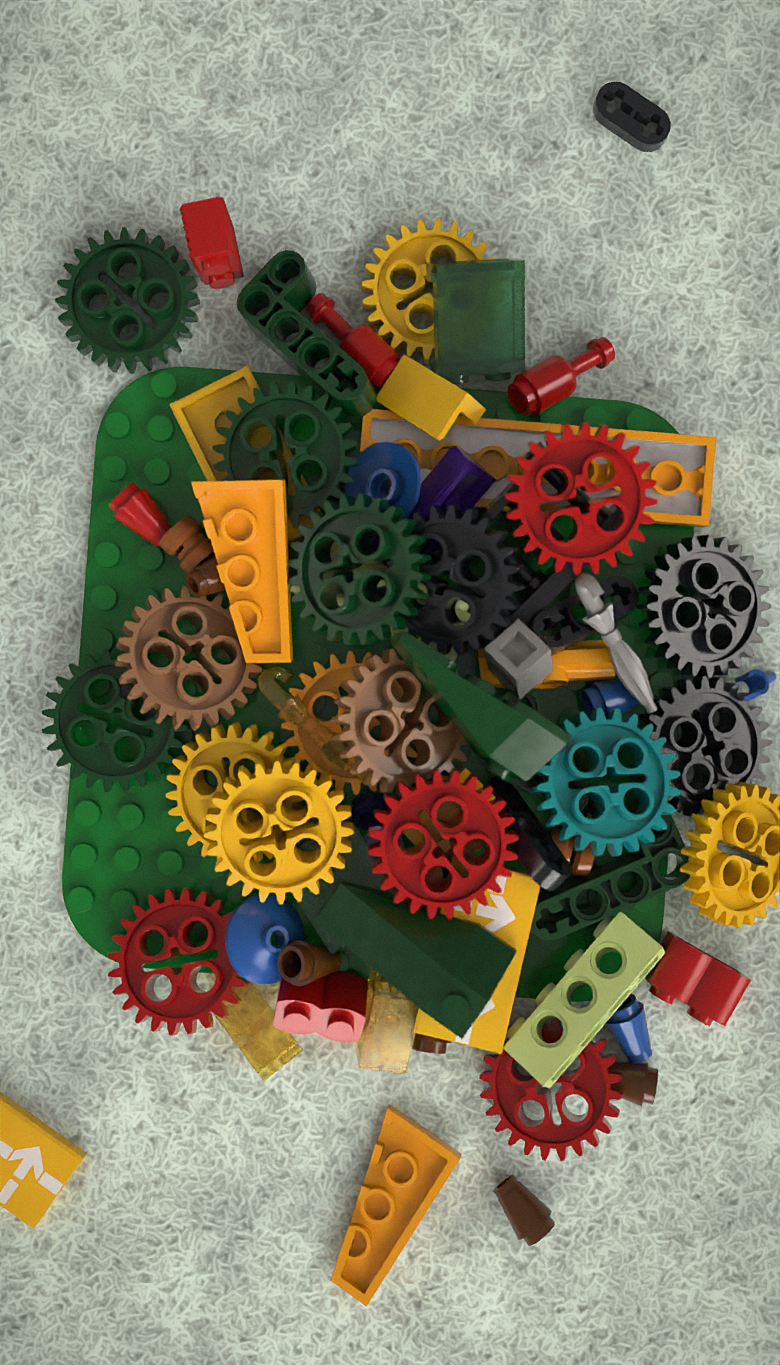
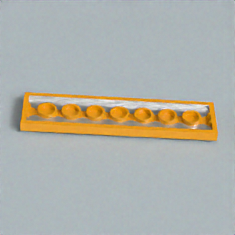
(678, 461)

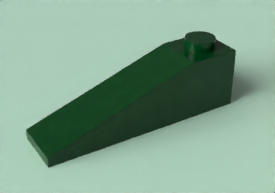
(503, 733)
(436, 962)

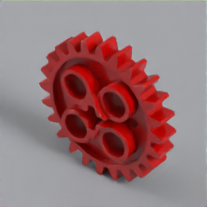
(572, 456)
(408, 866)
(186, 1000)
(590, 1081)

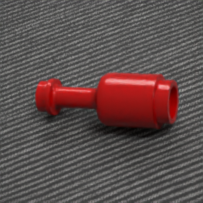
(360, 343)
(556, 378)

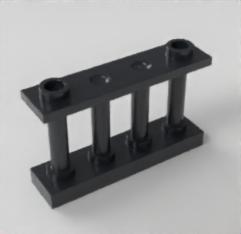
(539, 586)

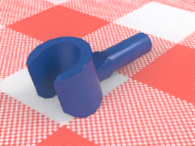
(757, 682)

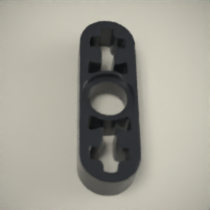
(573, 630)
(535, 846)

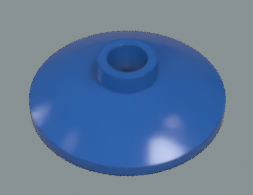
(384, 467)
(249, 937)

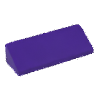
(451, 482)

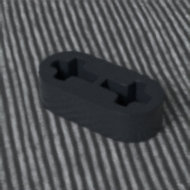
(635, 108)

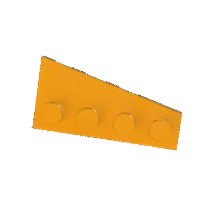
(252, 555)
(398, 1189)

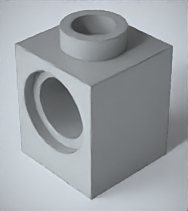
(519, 659)

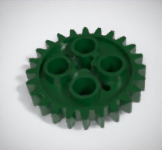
(101, 328)
(324, 448)
(352, 527)
(101, 757)

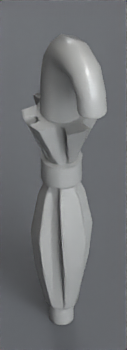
(624, 660)

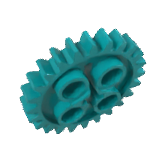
(612, 822)

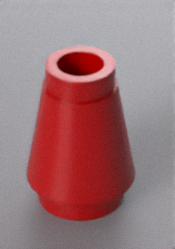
(140, 513)

